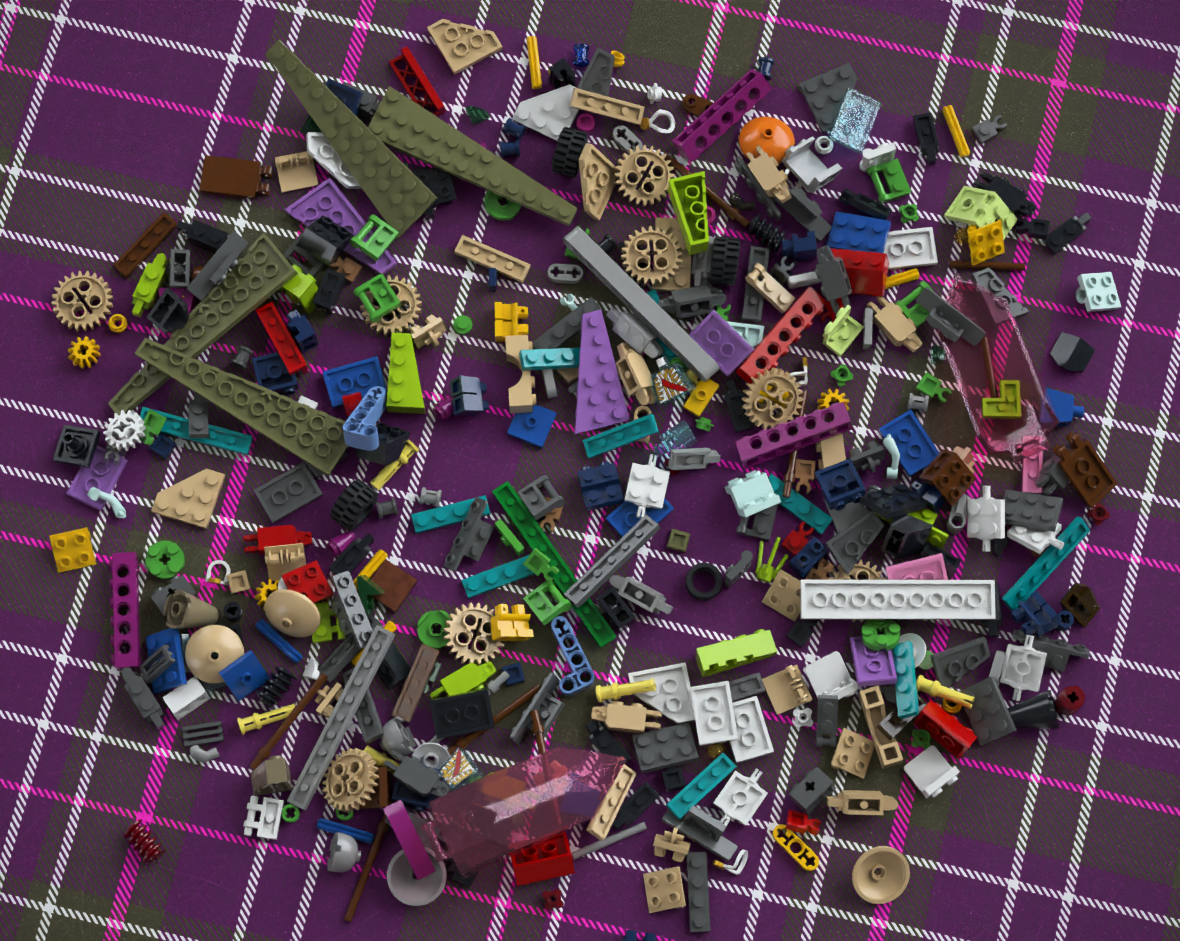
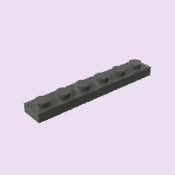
(612, 561)

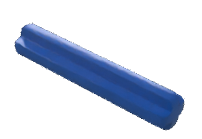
(278, 641)
(334, 827)

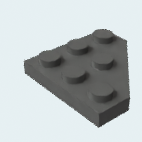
(826, 93)

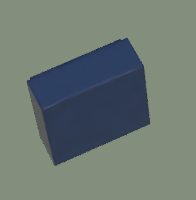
(492, 279)
(163, 446)
(515, 672)

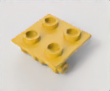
(985, 241)
(72, 549)

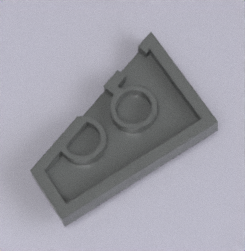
(598, 73)
(990, 280)
(853, 541)
(958, 660)

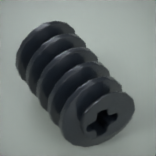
(766, 232)
(275, 686)

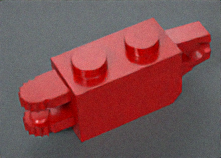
(276, 536)

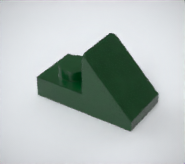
(366, 588)

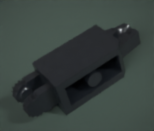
(1013, 197)
(203, 235)

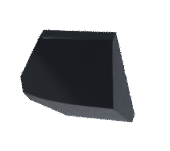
(169, 312)
(1072, 352)

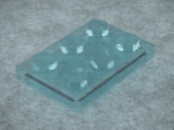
(854, 120)

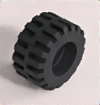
(568, 151)
(724, 260)
(354, 505)

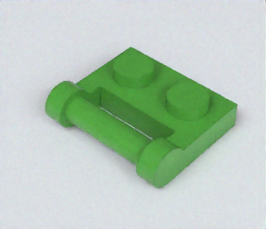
(894, 179)
(378, 241)
(382, 293)
(917, 312)
(542, 606)

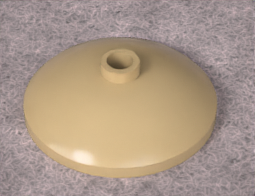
(292, 613)
(205, 642)
(887, 882)

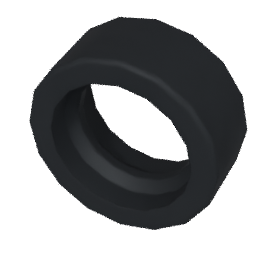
(704, 567)

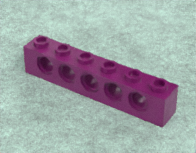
(712, 117)
(804, 437)
(129, 562)

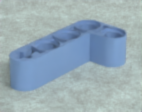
(359, 427)
(569, 654)

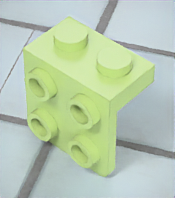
(841, 332)

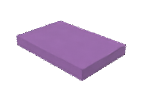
(721, 342)
(99, 475)
(872, 666)

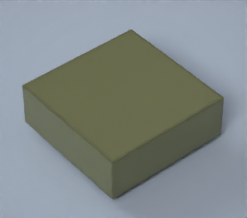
(678, 540)

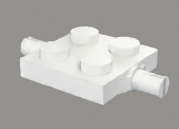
(647, 486)
(986, 518)
(1035, 538)
(1023, 667)
(740, 798)

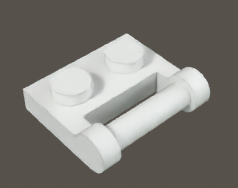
(883, 154)

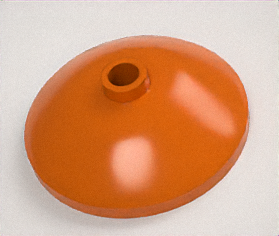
(774, 145)

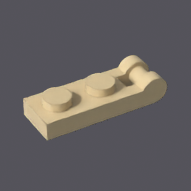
(770, 288)

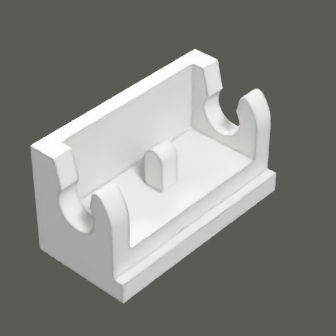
(186, 698)

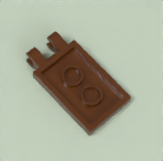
(234, 177)
(1085, 469)

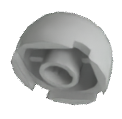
(397, 737)
(343, 853)

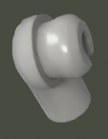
(203, 756)

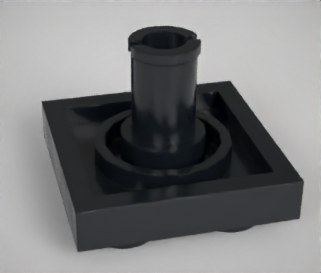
(76, 446)

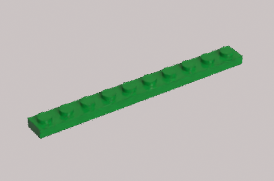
(564, 578)

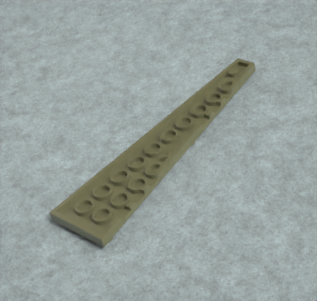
(426, 137)
(380, 173)
(243, 290)
(292, 425)

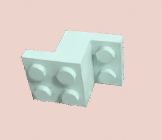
(752, 493)

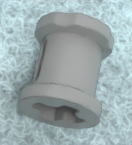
(917, 402)
(430, 497)

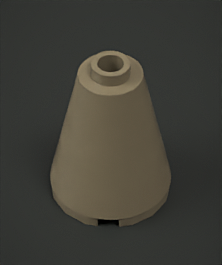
(188, 611)

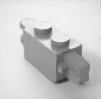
(635, 332)
(640, 594)

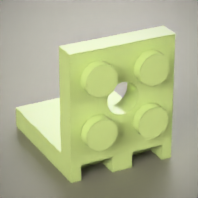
(983, 209)

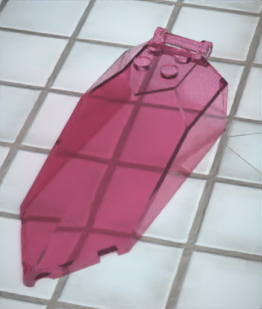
(1010, 362)
(520, 806)

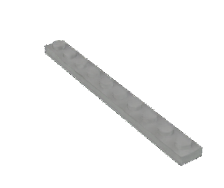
(341, 717)

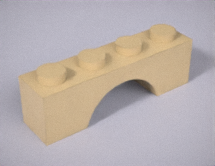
(520, 396)
(874, 712)

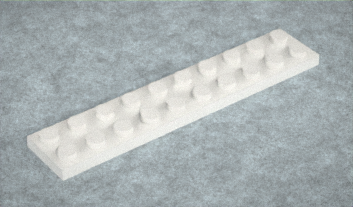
(898, 599)

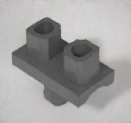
(869, 458)

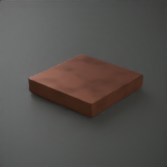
(395, 583)

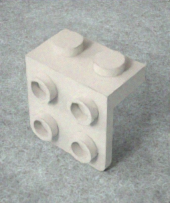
(831, 677)
(931, 772)

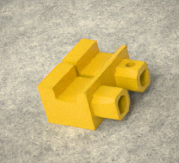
(507, 320)
(510, 626)

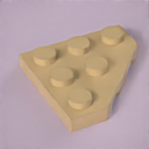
(463, 44)
(596, 180)
(191, 499)

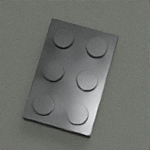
(288, 493)
(1032, 510)
(989, 712)
(665, 747)

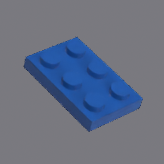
(858, 233)
(353, 378)
(912, 442)
(624, 516)
(175, 674)

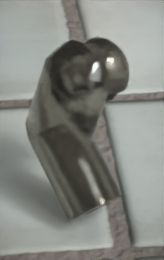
(740, 204)

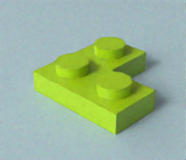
(1006, 406)

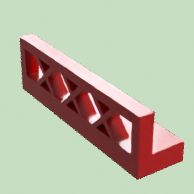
(421, 79)
(281, 339)

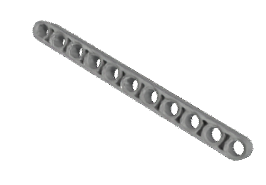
(641, 304)

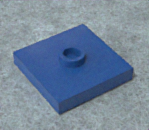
(532, 426)
(244, 675)

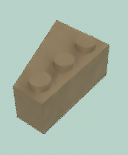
(271, 777)

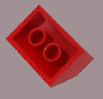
(865, 271)
(945, 729)
(544, 861)

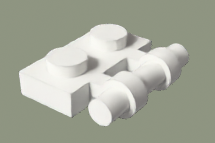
(269, 819)

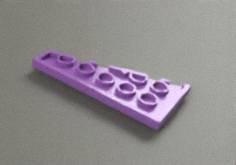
(330, 202)
(598, 384)

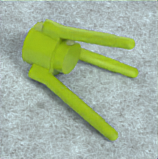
(766, 572)

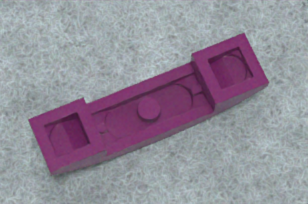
(409, 840)

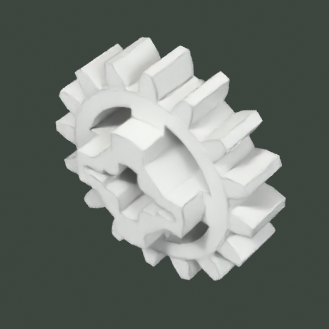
(124, 430)

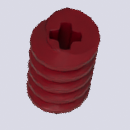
(1070, 700)
(143, 842)

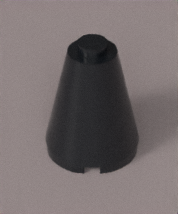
(1035, 712)

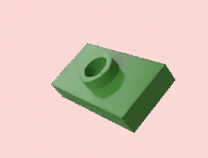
(508, 537)

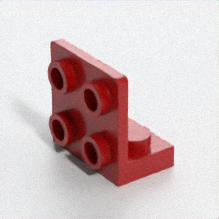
(310, 582)

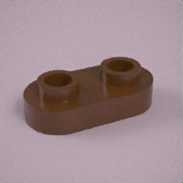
(698, 107)

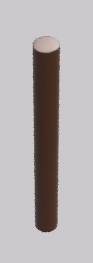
(984, 265)
(989, 367)

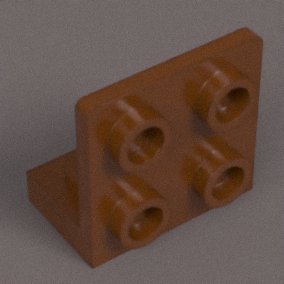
(949, 476)
(383, 791)

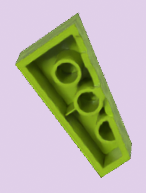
(690, 207)
(301, 289)
(404, 386)
(735, 652)

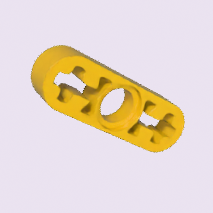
(802, 862)

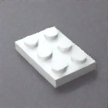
(911, 248)
(714, 713)
(751, 731)

